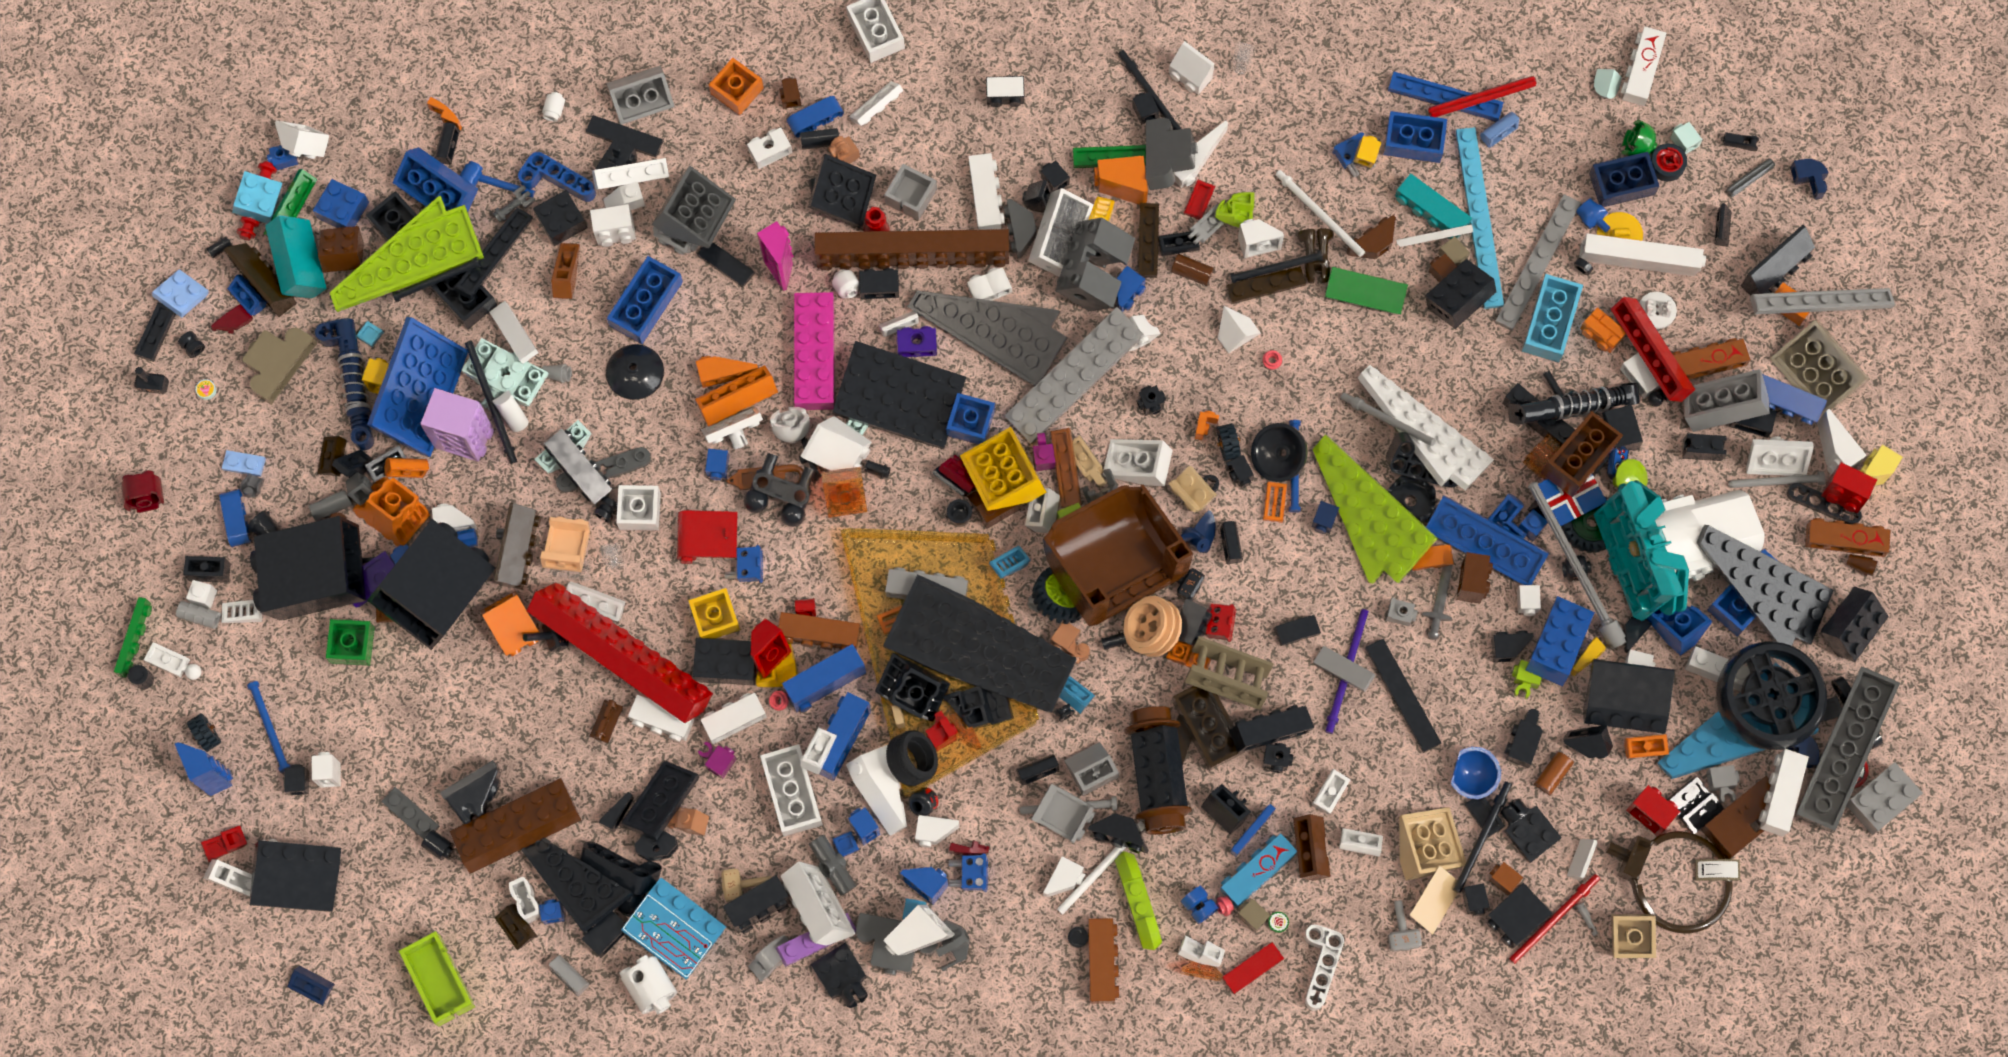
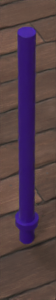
(1333, 717)

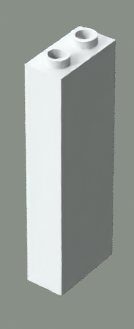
(1642, 255)

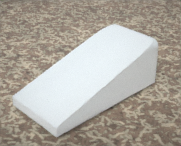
(818, 751)

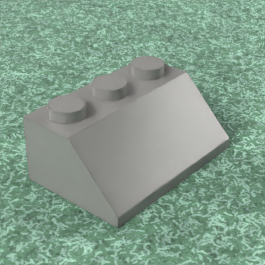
(640, 95)

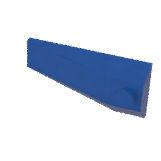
(1680, 629)

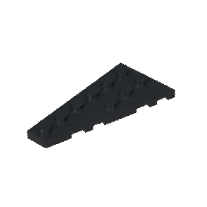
(578, 886)

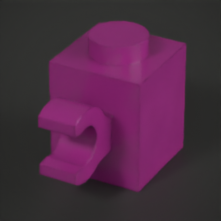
(1043, 454)
(720, 760)

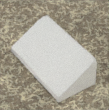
(906, 320)
(1582, 859)

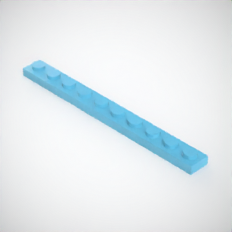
(1478, 210)

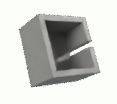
(910, 191)

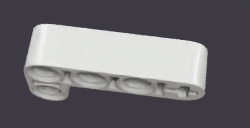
(1320, 969)

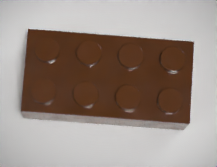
(1581, 454)

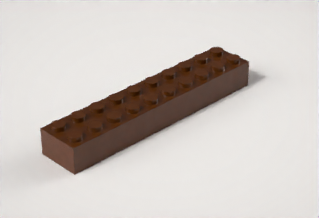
(912, 249)

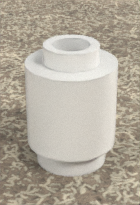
(553, 106)

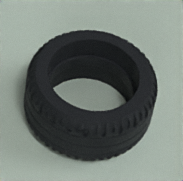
(900, 763)

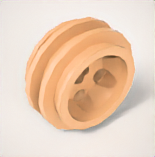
(1151, 633)

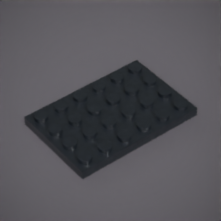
(898, 395)

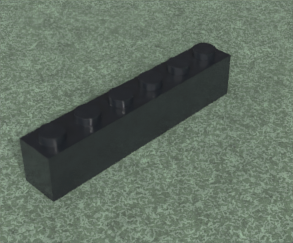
(1558, 429)

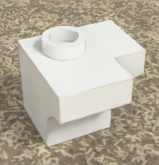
(1146, 328)

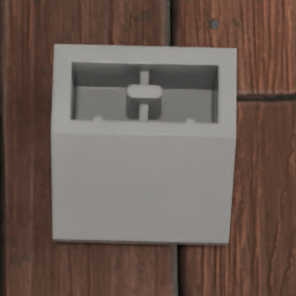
(1092, 768)

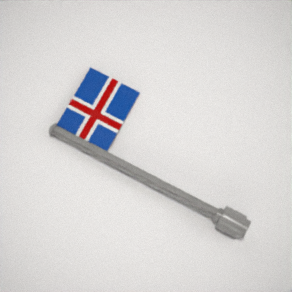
(1562, 508)

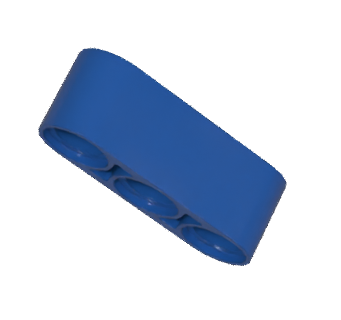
(815, 115)
(234, 518)

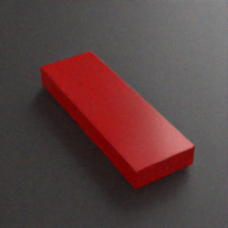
(1253, 968)

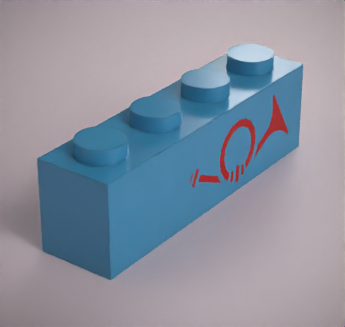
(1258, 870)

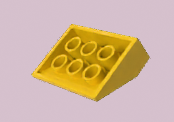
(1003, 471)

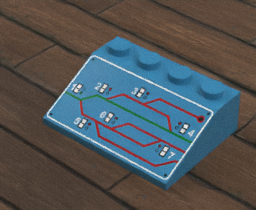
(673, 928)

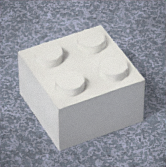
(613, 225)
(638, 507)

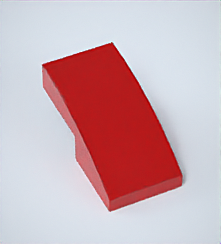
(224, 844)

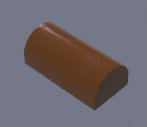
(1192, 269)

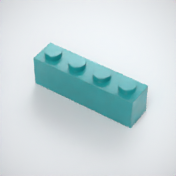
(1431, 205)

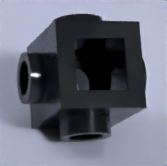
(1151, 406)
(1273, 763)

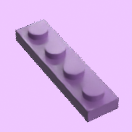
(801, 947)

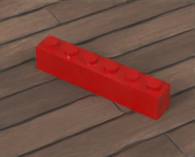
(1652, 349)

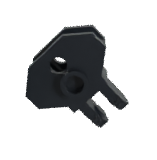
(646, 847)

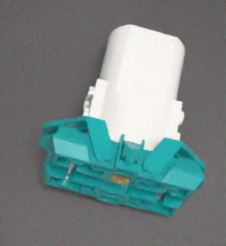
(1656, 542)

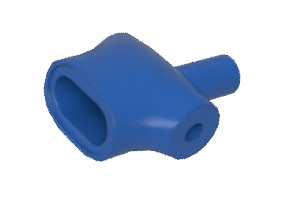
(1593, 214)

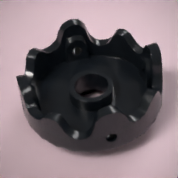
(1420, 491)

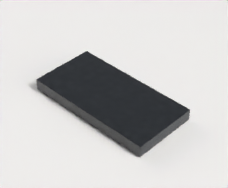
(660, 800)

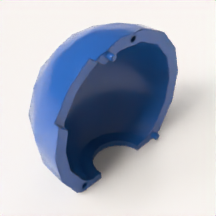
(1476, 773)

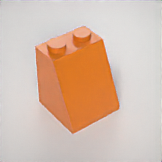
(1122, 178)
(509, 622)

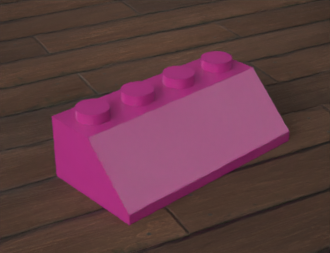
(777, 252)

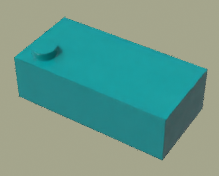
(295, 257)

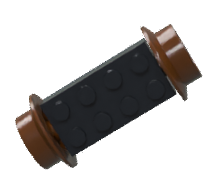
(1158, 770)

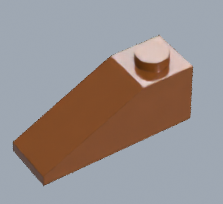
(565, 271)

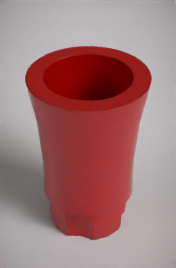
(875, 220)

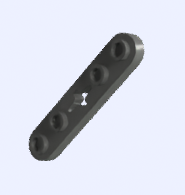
(621, 463)

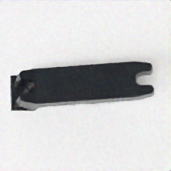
(817, 475)

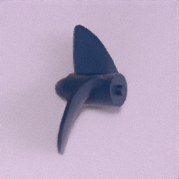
(1202, 534)

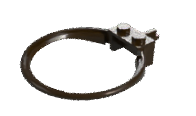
(1634, 861)

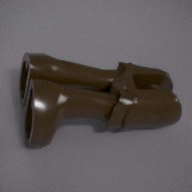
(1308, 237)

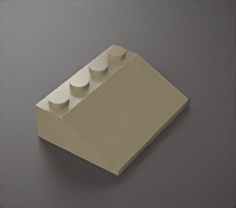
(1820, 365)

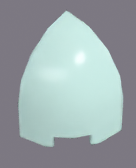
(1607, 83)

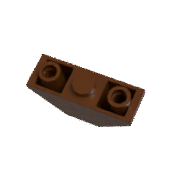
(1376, 240)

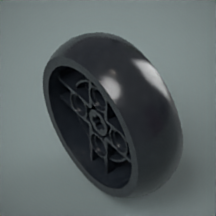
(1784, 730)

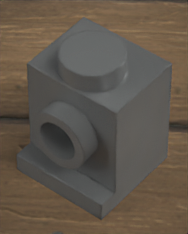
(361, 485)

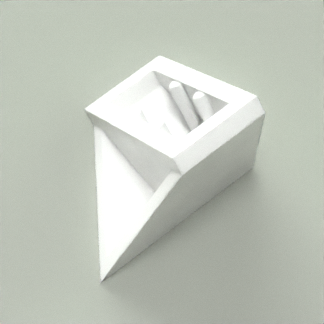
(1235, 329)

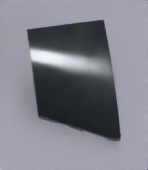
(980, 707)

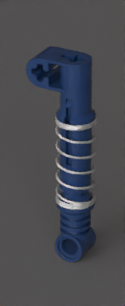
(350, 360)

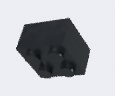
(560, 218)

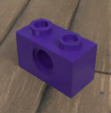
(927, 347)

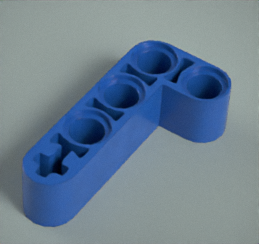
(559, 179)

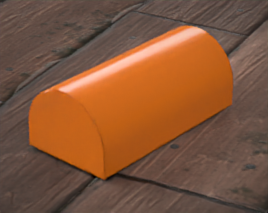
(406, 467)
(1646, 746)

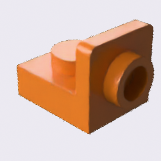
(1202, 426)

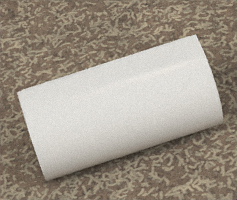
(511, 412)
(1330, 792)
(1361, 842)

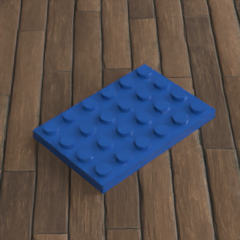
(418, 365)

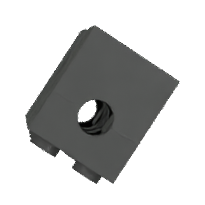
(1082, 280)

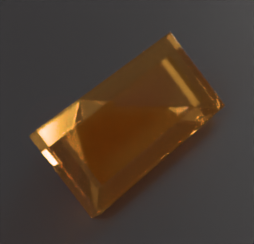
(1202, 971)

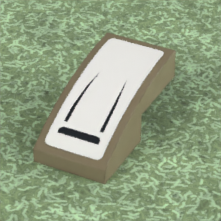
(1717, 870)

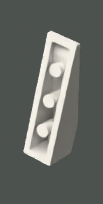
(1205, 149)

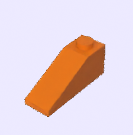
(720, 370)

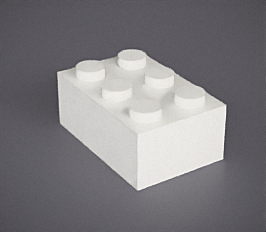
(875, 28)

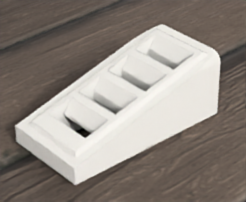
(256, 617)

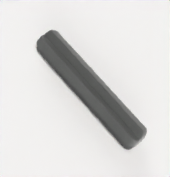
(1750, 177)

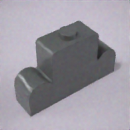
(1167, 152)
(876, 929)

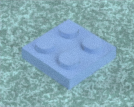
(180, 293)

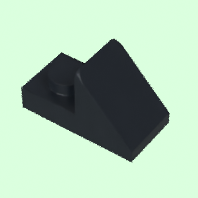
(352, 463)

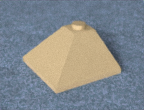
(1427, 842)

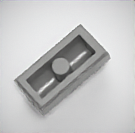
(568, 975)

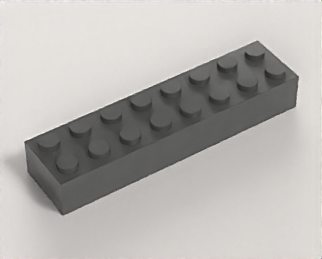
(1847, 749)

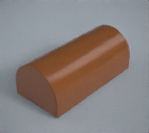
(1554, 773)

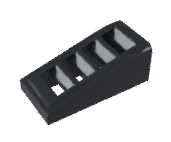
(615, 815)

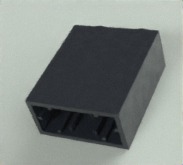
(308, 568)
(432, 583)

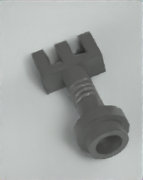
(521, 199)

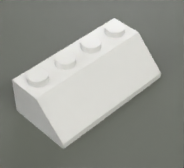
(816, 904)

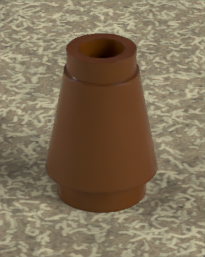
(1862, 564)

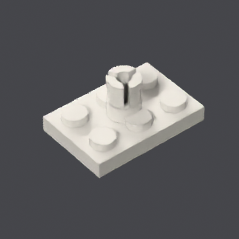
(733, 428)
(1779, 457)

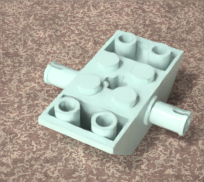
(522, 381)

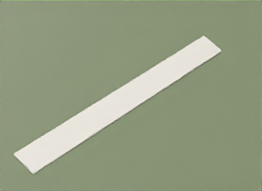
(1435, 235)

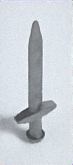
(1437, 614)

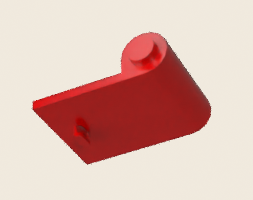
(704, 535)

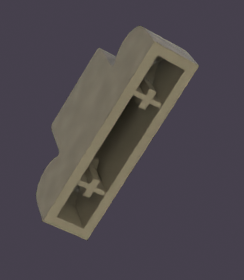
(276, 361)

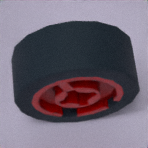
(1673, 170)

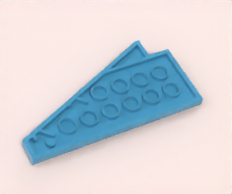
(1716, 744)

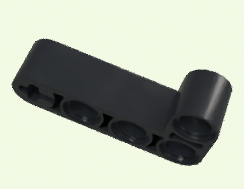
(1407, 459)
(634, 877)

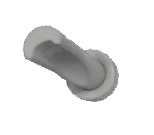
(1586, 916)

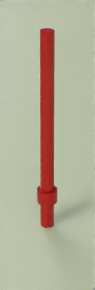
(1582, 891)

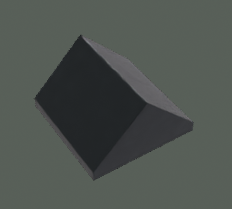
(1625, 422)

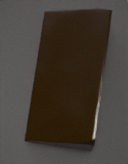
(332, 448)
(515, 926)

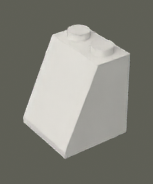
(836, 446)
(917, 931)

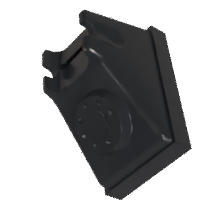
(473, 792)

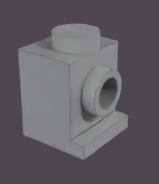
(1395, 616)

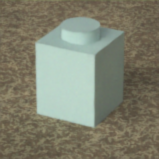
(1686, 137)

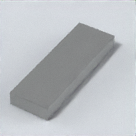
(1344, 669)

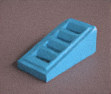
(1020, 556)

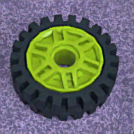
(1053, 599)

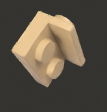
(1192, 489)

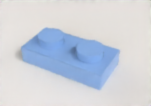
(243, 463)

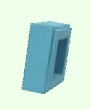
(369, 334)

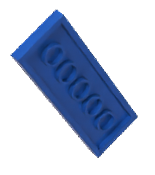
(1479, 535)

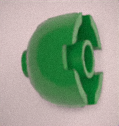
(1641, 137)

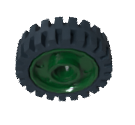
(1584, 536)

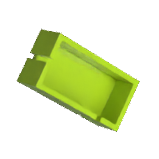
(437, 978)

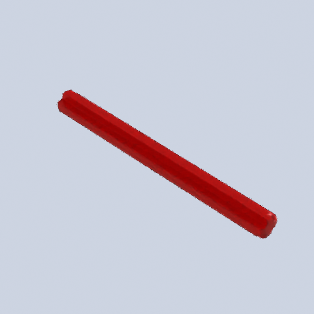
(1482, 96)

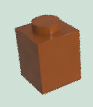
(1505, 878)

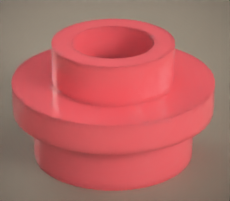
(1272, 354)
(773, 700)
(1225, 905)

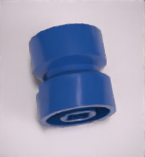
(1194, 899)

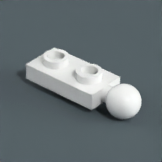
(172, 662)

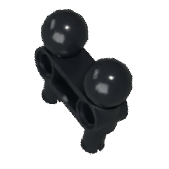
(757, 500)

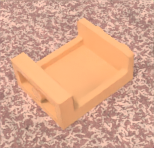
(566, 544)

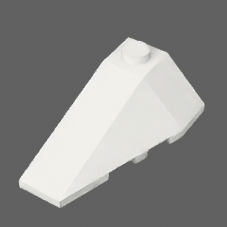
(879, 788)

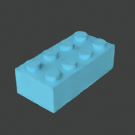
(1552, 318)

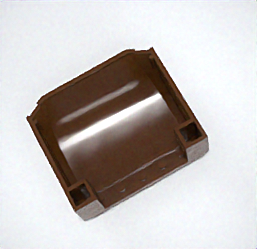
(1115, 552)

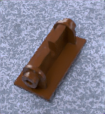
(606, 721)

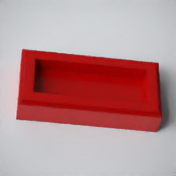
(1199, 199)

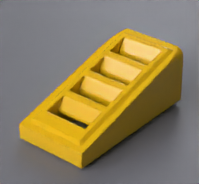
(1102, 208)
(1593, 651)

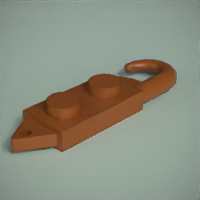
(744, 477)

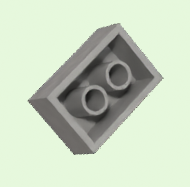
(1883, 798)

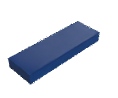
(1252, 830)

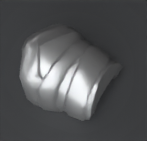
(251, 486)

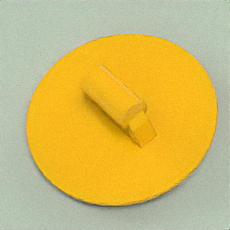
(1622, 226)

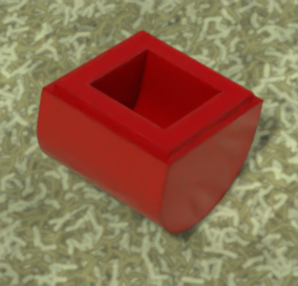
(805, 607)

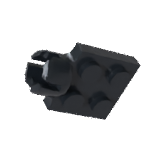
(1529, 829)
(841, 975)

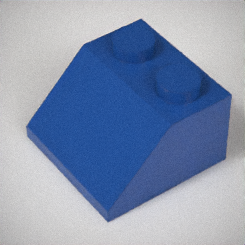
(926, 882)

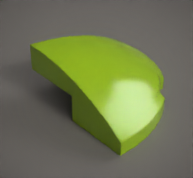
(1236, 209)

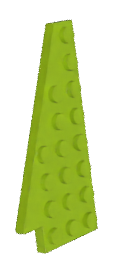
(420, 250)
(1377, 523)

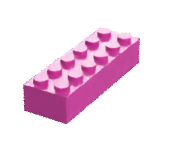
(814, 351)

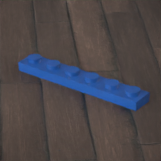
(1439, 94)

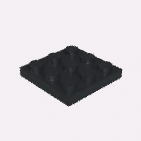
(842, 191)

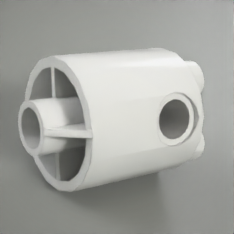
(649, 985)

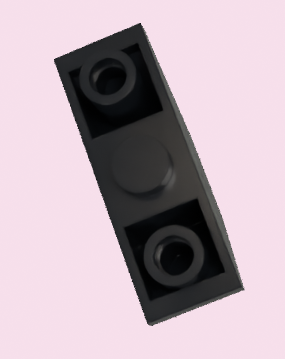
(1119, 832)

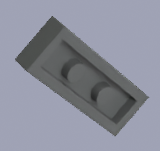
(409, 813)

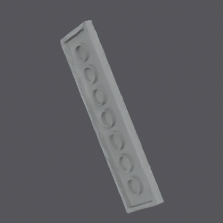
(1074, 375)

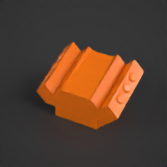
(393, 511)

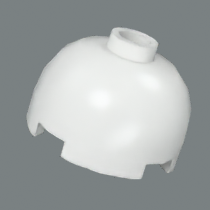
(790, 425)

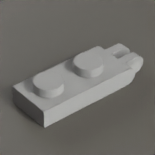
(1206, 226)

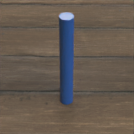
(504, 185)

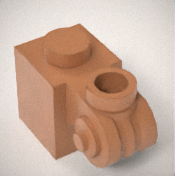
(844, 149)
(1065, 639)
(689, 821)

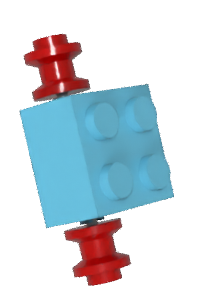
(256, 199)

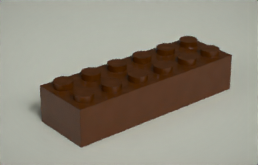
(515, 825)

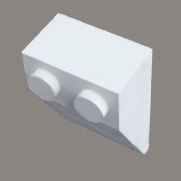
(1838, 443)
(1139, 461)

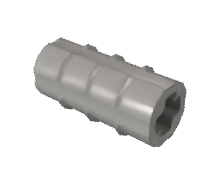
(198, 614)

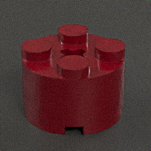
(142, 491)

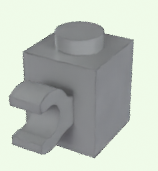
(1723, 779)

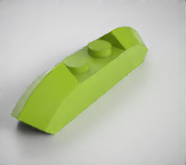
(1138, 901)

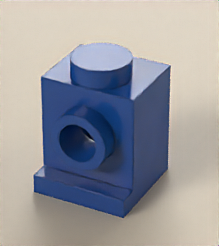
(281, 162)
(552, 912)

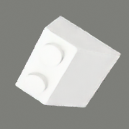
(1191, 68)
(302, 139)
(1259, 238)

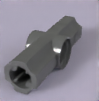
(832, 865)

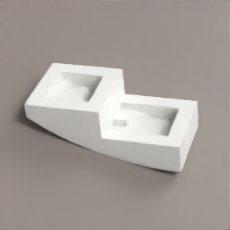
(1204, 954)

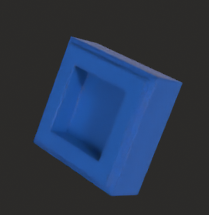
(845, 844)

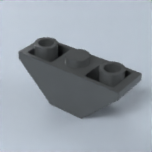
(1021, 227)

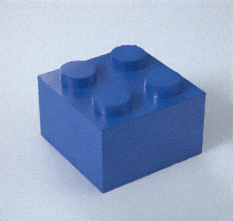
(340, 205)
(970, 419)

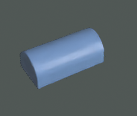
(1500, 129)

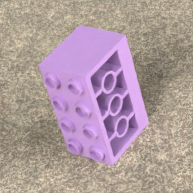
(457, 425)

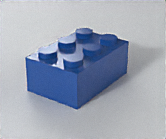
(1415, 137)

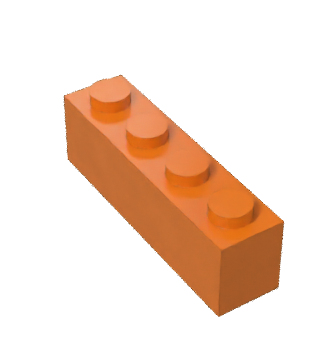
(736, 395)

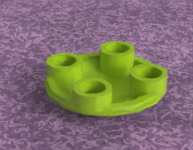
(1629, 471)

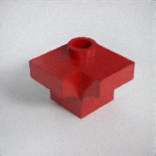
(942, 732)

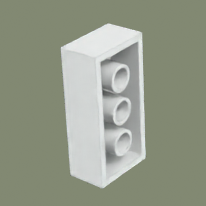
(791, 790)

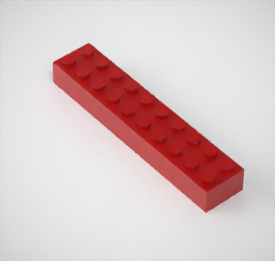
(620, 652)

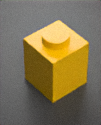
(1367, 151)

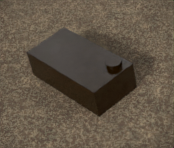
(1207, 725)

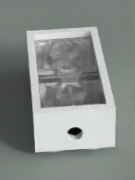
(1057, 229)

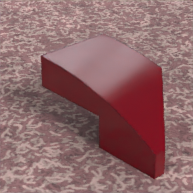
(232, 320)
(975, 849)

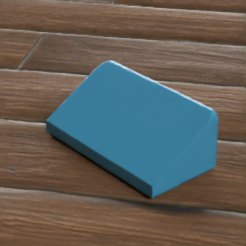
(1076, 695)

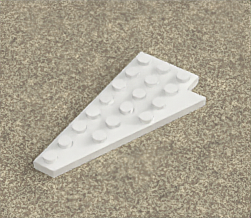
(1452, 453)

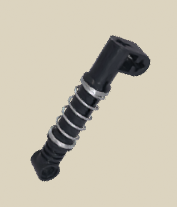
(1556, 407)

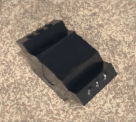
(912, 687)

